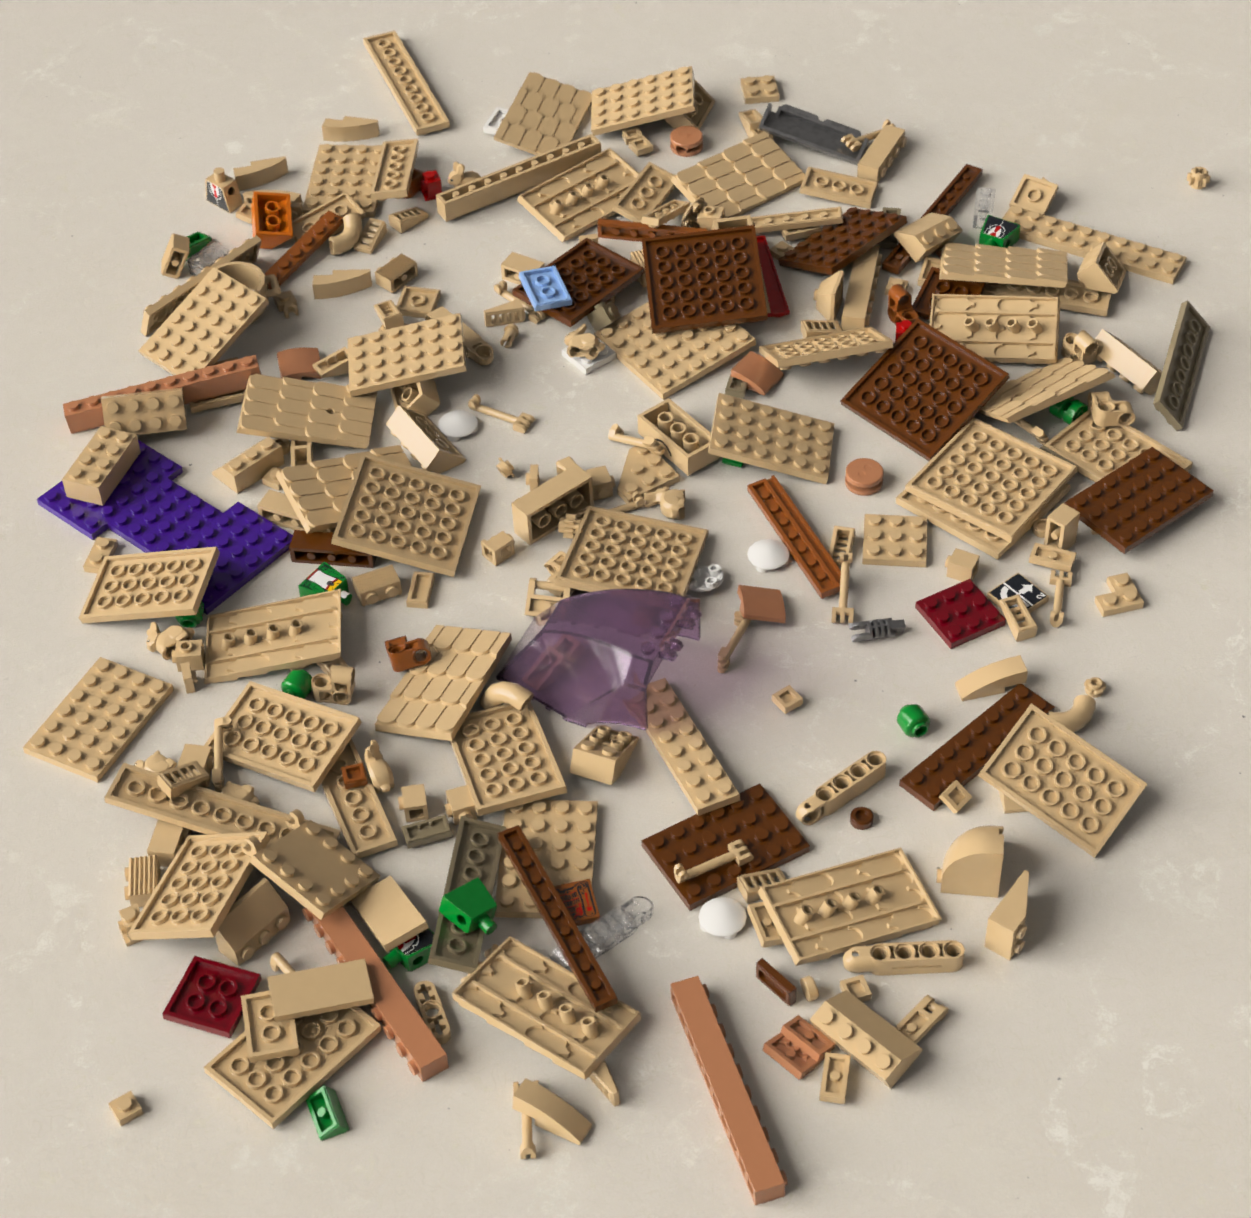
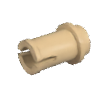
(511, 331)

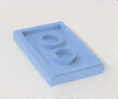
(545, 288)

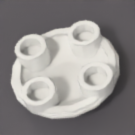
(458, 424)
(768, 555)
(706, 578)
(722, 917)

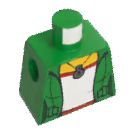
(325, 579)

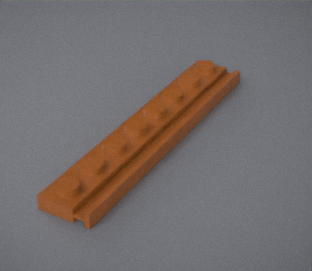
(797, 536)

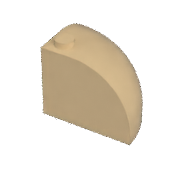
(974, 863)

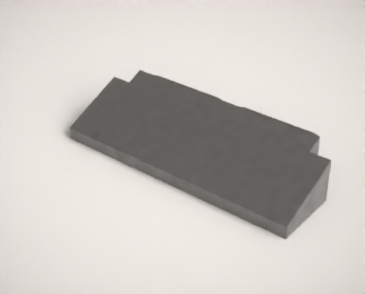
(810, 132)

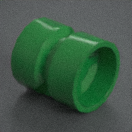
(1068, 409)

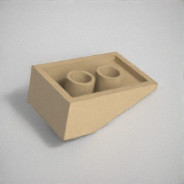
(1007, 921)

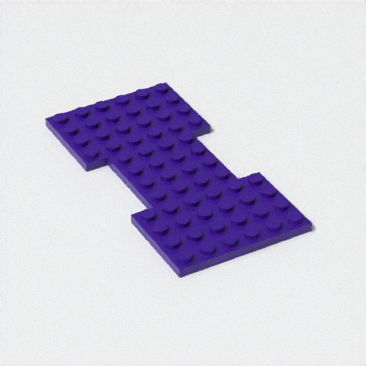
(166, 517)

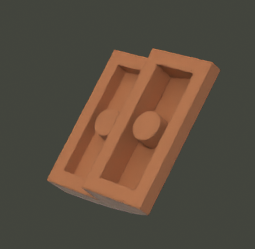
(298, 362)
(757, 372)
(761, 604)
(798, 1047)

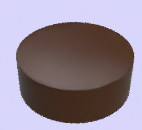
(861, 818)

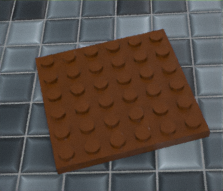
(704, 279)
(924, 389)

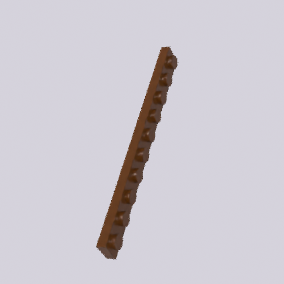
(942, 205)
(558, 919)

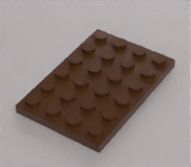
(844, 242)
(590, 276)
(1139, 499)
(704, 837)

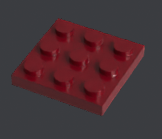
(960, 613)
(211, 996)

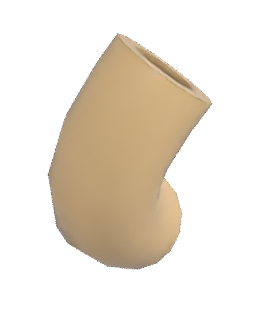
(349, 236)
(506, 693)
(1078, 715)

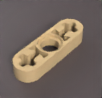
(433, 1002)

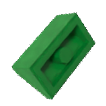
(327, 1113)

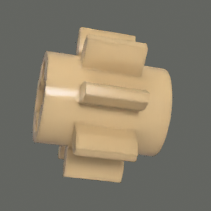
(1198, 177)
(569, 525)

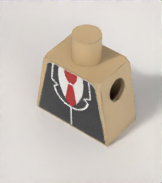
(223, 191)

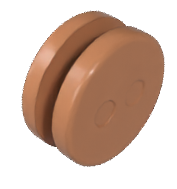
(686, 141)
(864, 476)

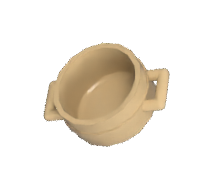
(253, 278)

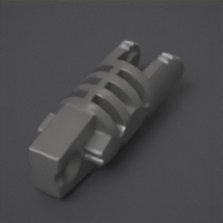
(877, 629)

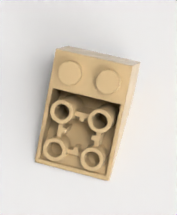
(603, 754)

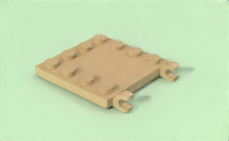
(312, 866)

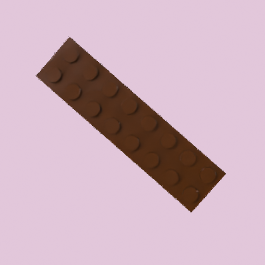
(970, 748)

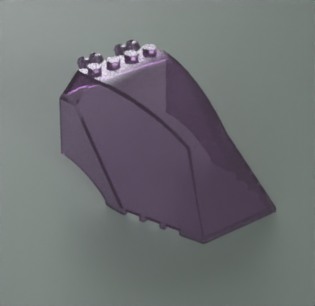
(599, 652)

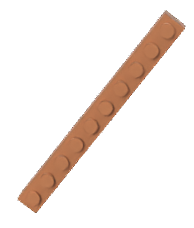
(196, 386)
(390, 1003)
(728, 1092)

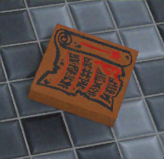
(579, 901)

